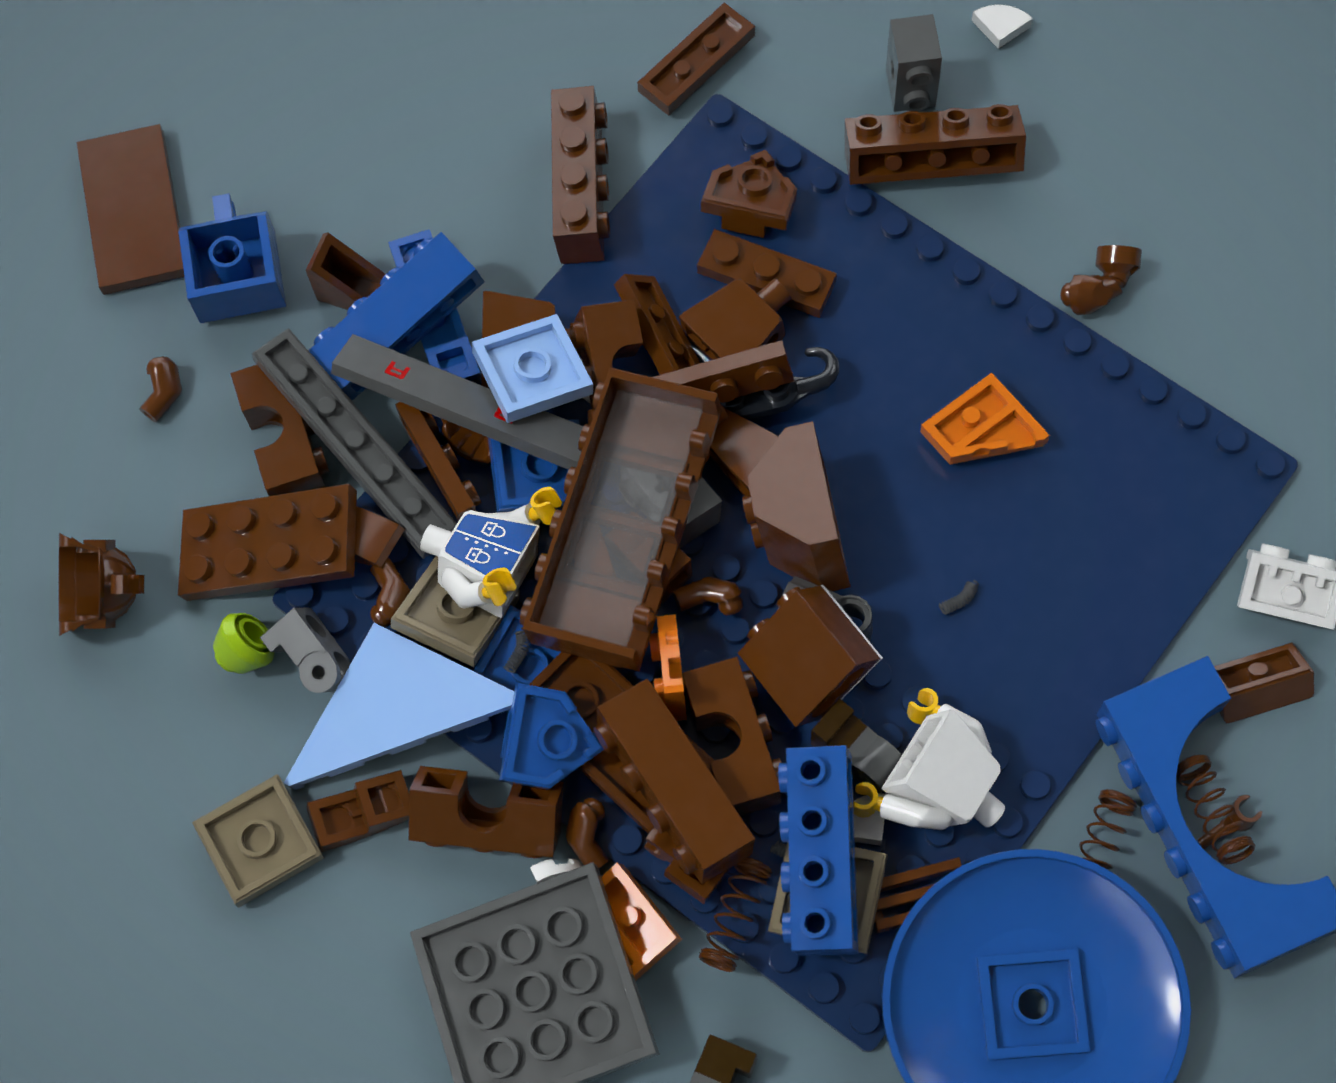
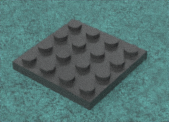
(535, 986)

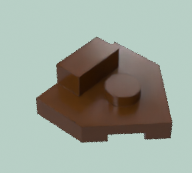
(750, 196)

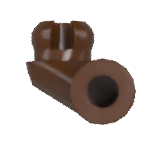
(712, 590)
(392, 594)
(582, 831)

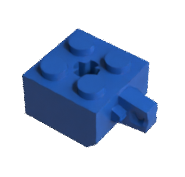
(231, 264)

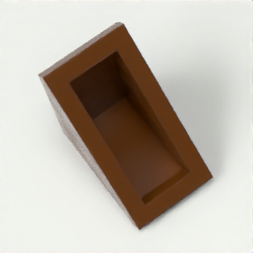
(341, 274)

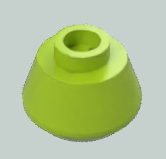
(239, 644)

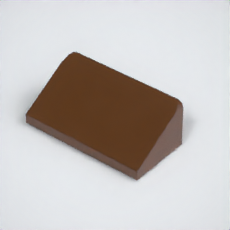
(1265, 682)

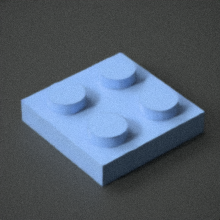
(532, 368)

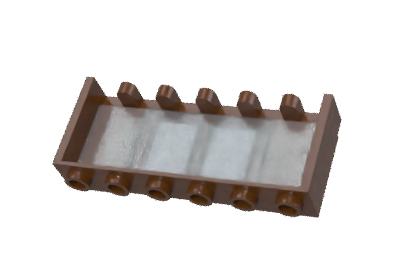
(621, 519)

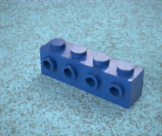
(404, 305)
(820, 851)

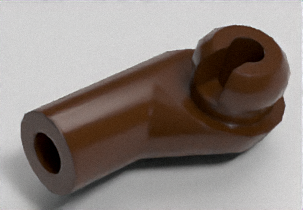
(166, 387)

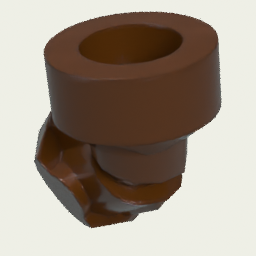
(1093, 292)

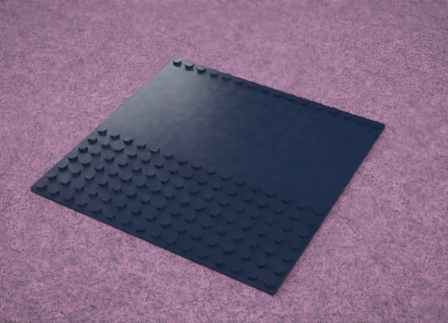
(1076, 545)

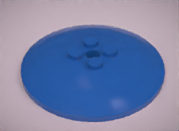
(1043, 926)

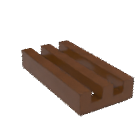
(903, 879)

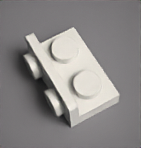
(1290, 586)

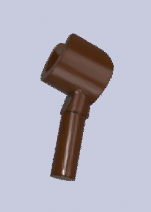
(1206, 840)

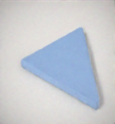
(392, 702)

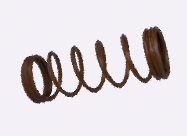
(1105, 801)
(1231, 846)
(716, 957)

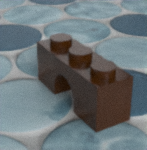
(604, 335)
(291, 460)
(722, 697)
(448, 815)

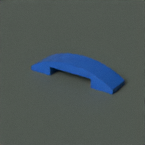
(447, 342)

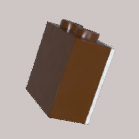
(808, 654)

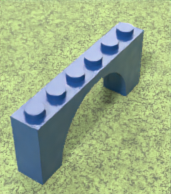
(1246, 917)

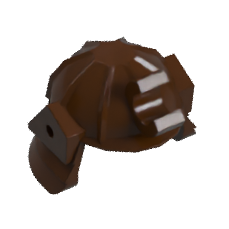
(94, 584)

